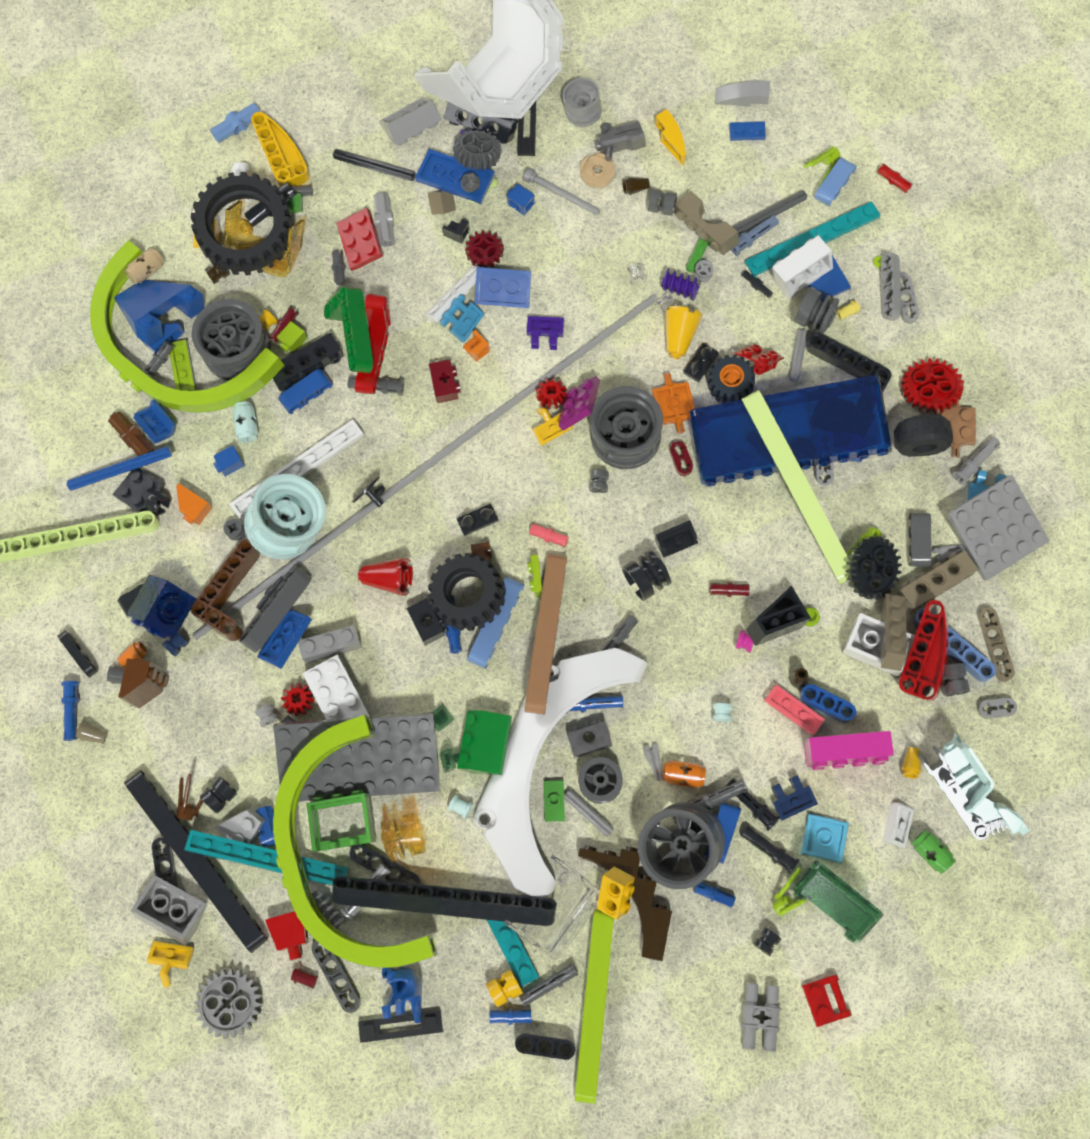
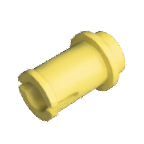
(851, 308)

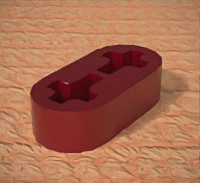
(677, 460)

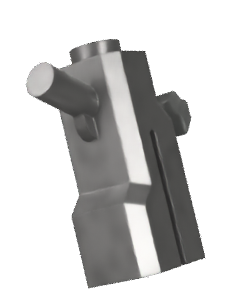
(619, 138)

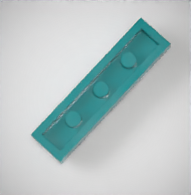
(514, 952)

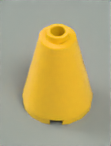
(680, 329)

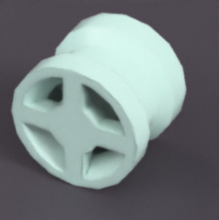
(722, 712)

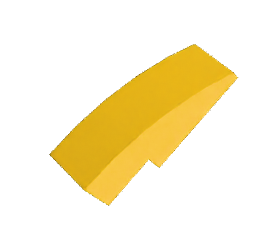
(671, 135)

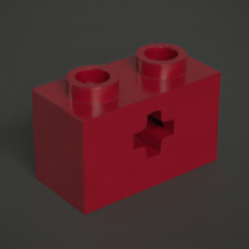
(439, 372)

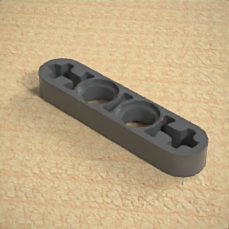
(333, 977)

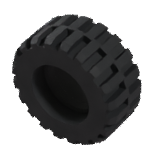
(450, 575)

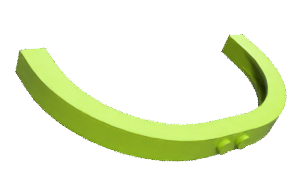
(236, 390)
(292, 867)

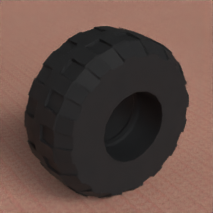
(923, 435)

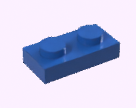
(747, 131)

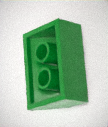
(484, 742)

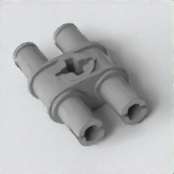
(751, 1024)

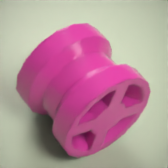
(744, 641)

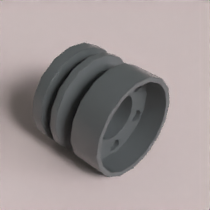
(816, 310)

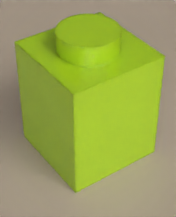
(291, 338)

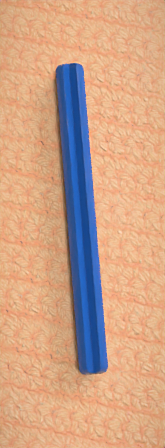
(119, 468)

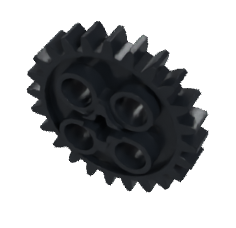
(873, 567)

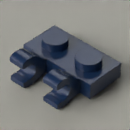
(794, 803)

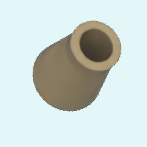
(90, 733)

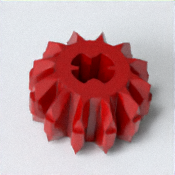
(552, 399)
(295, 706)

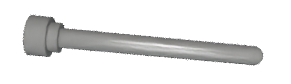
(531, 176)

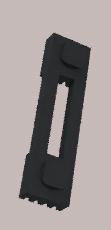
(526, 145)
(370, 1029)

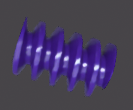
(680, 284)

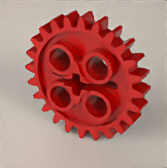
(932, 385)

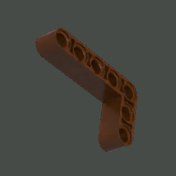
(224, 590)

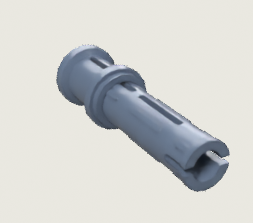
(747, 239)

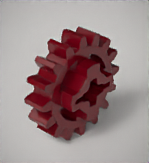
(493, 247)

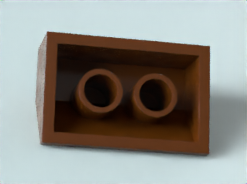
(141, 682)

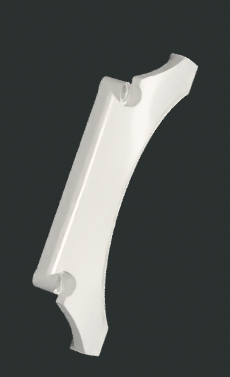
(507, 795)

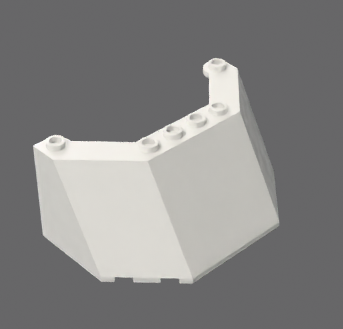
(511, 65)

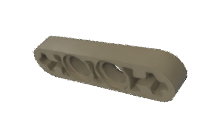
(999, 643)

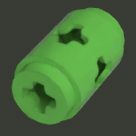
(929, 842)

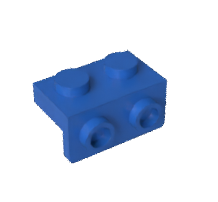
(155, 422)

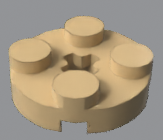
(593, 179)

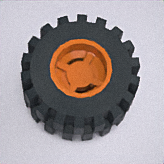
(731, 379)

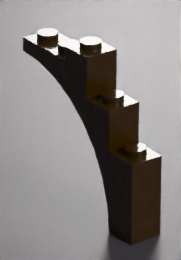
(654, 920)

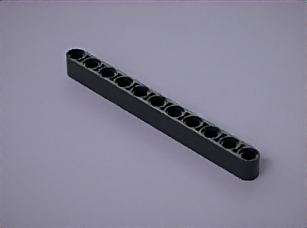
(198, 866)
(444, 901)

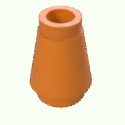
(134, 651)

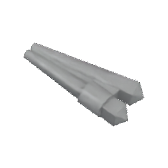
(946, 551)
(654, 760)

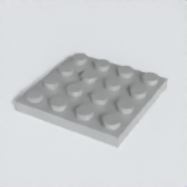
(997, 527)

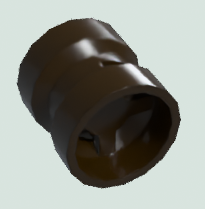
(213, 275)

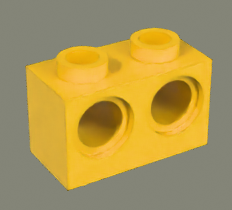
(615, 893)

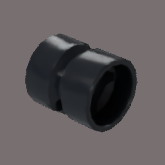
(216, 797)

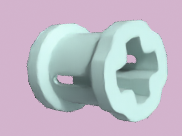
(460, 806)

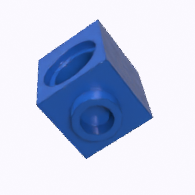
(520, 199)

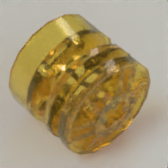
(402, 837)

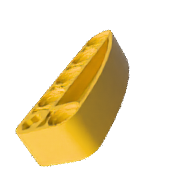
(284, 151)

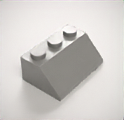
(410, 120)
(169, 910)

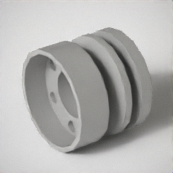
(582, 102)

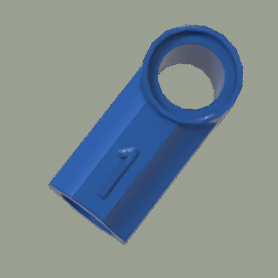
(266, 832)

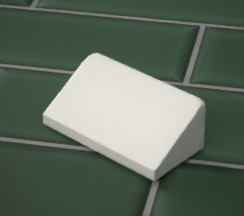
(898, 825)

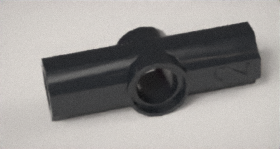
(261, 210)

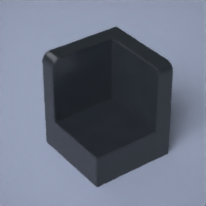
(456, 231)

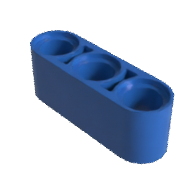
(305, 390)
(837, 703)
(728, 817)

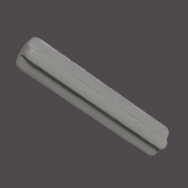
(798, 355)
(588, 813)

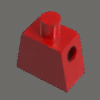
(288, 934)

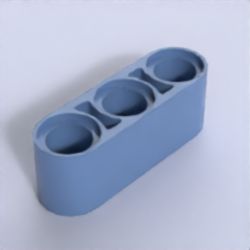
(834, 181)

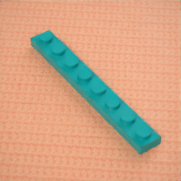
(828, 231)
(258, 856)

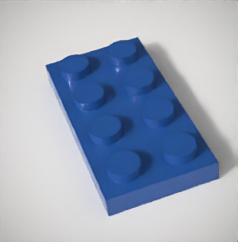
(446, 175)

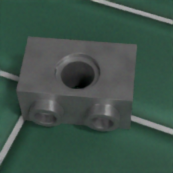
(580, 747)

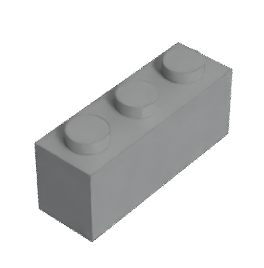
(329, 644)

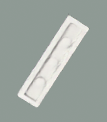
(461, 287)

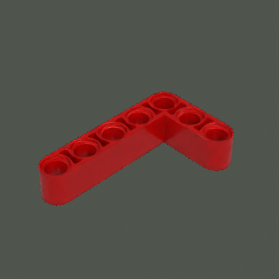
(378, 321)

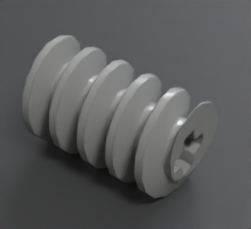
(326, 909)

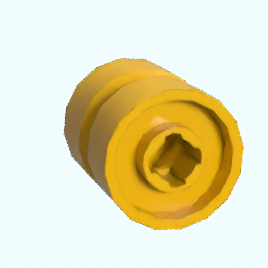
(504, 988)

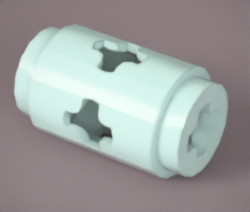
(245, 430)

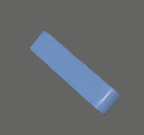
(492, 632)
(964, 648)

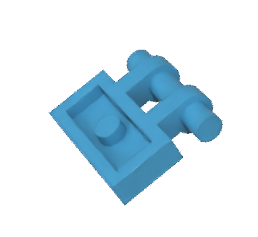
(466, 322)

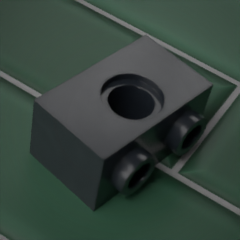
(430, 632)

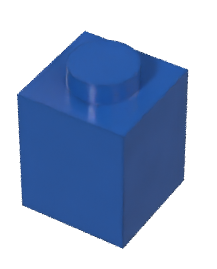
(228, 461)

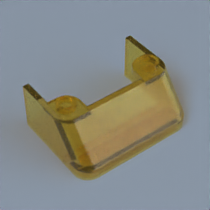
(239, 235)

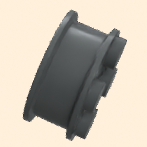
(600, 768)

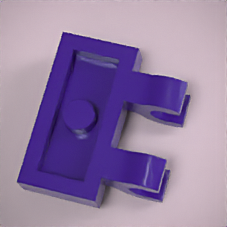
(547, 327)

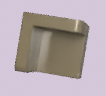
(441, 202)

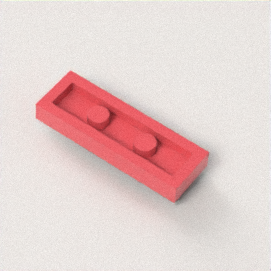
(794, 710)

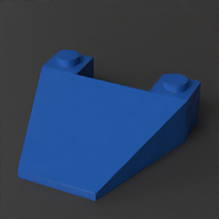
(151, 299)

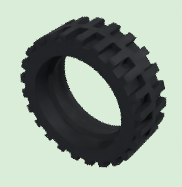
(234, 189)

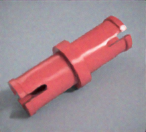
(549, 535)

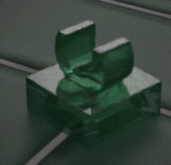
(442, 718)
(448, 760)

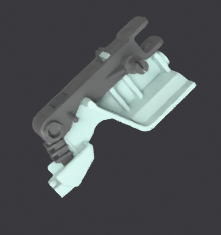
(968, 790)

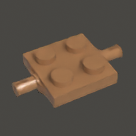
(963, 426)

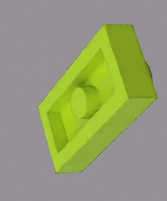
(534, 568)

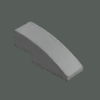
(743, 93)

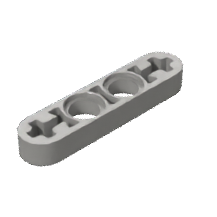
(890, 265)

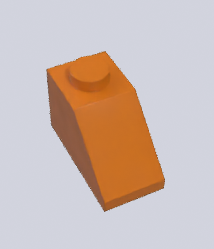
(192, 506)

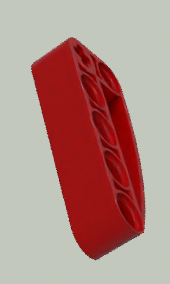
(933, 660)

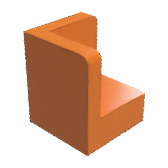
(477, 346)

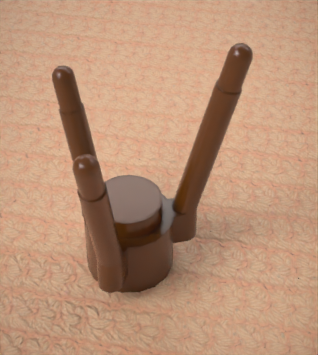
(186, 810)

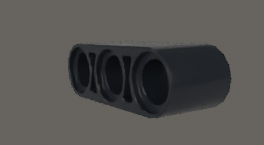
(534, 1048)

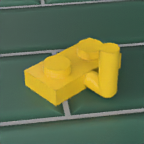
(549, 429)
(169, 956)

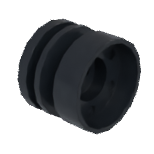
(648, 574)

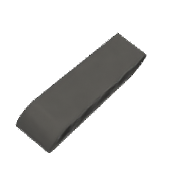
(275, 609)

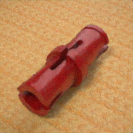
(894, 178)

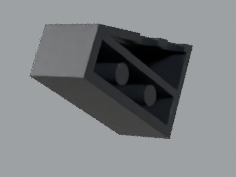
(780, 618)

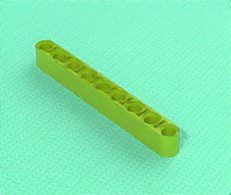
(594, 1008)

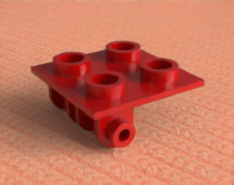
(763, 359)

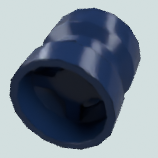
(175, 644)

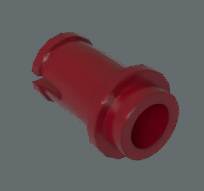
(304, 978)

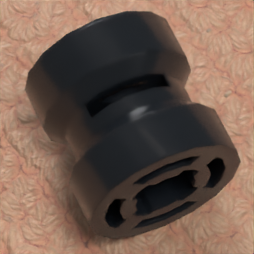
(767, 941)

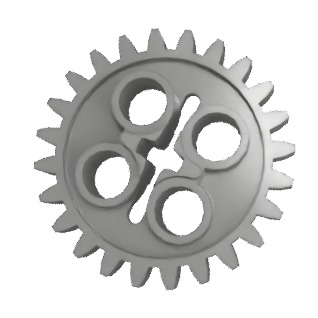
(239, 1018)

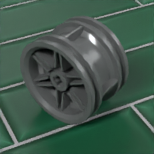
(615, 404)

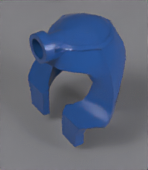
(405, 987)

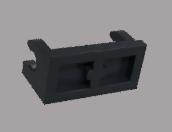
(676, 539)

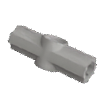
(384, 219)

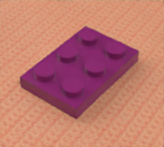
(579, 402)

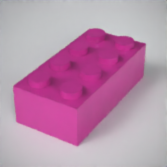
(848, 749)

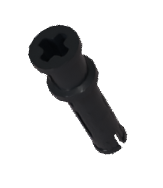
(759, 810)
(778, 855)

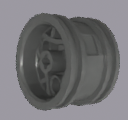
(235, 347)

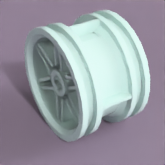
(299, 495)

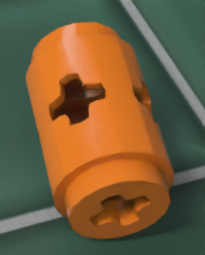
(674, 774)

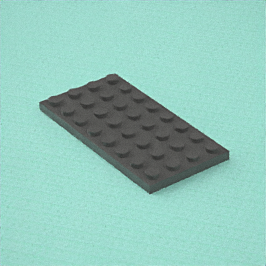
(392, 762)

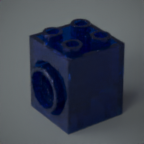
(161, 607)

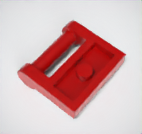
(820, 1003)

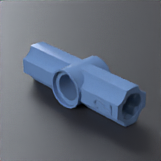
(234, 123)

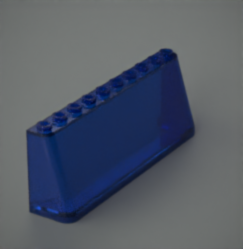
(817, 422)

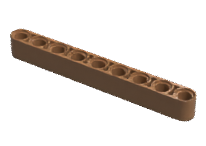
(545, 635)

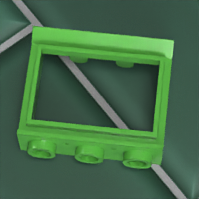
(339, 800)

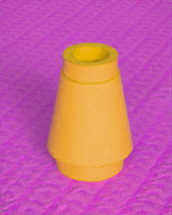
(912, 765)

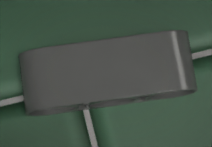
(920, 536)

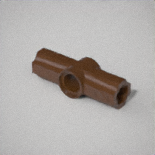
(130, 434)

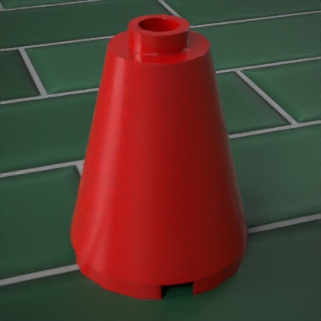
(388, 575)

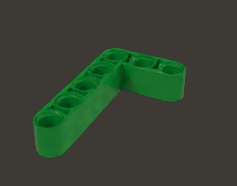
(349, 308)

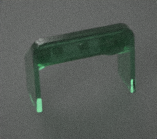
(837, 900)

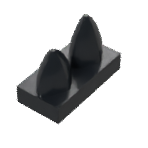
(701, 362)
(477, 519)

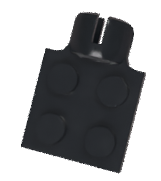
(142, 492)

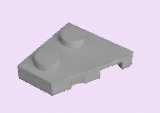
(242, 826)

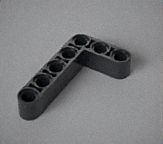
(842, 353)

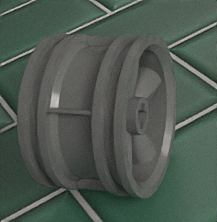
(663, 869)

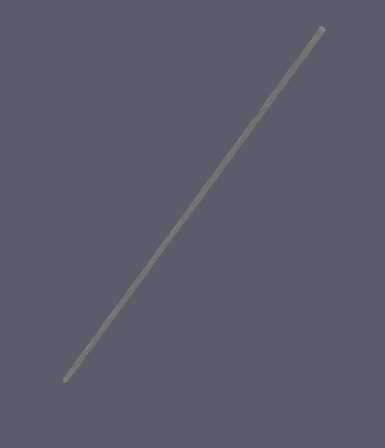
(430, 463)

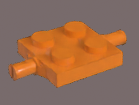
(675, 402)

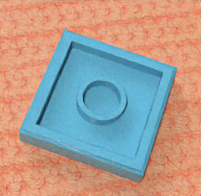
(824, 838)

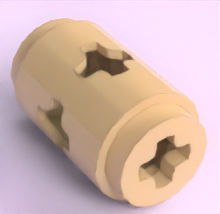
(137, 271)

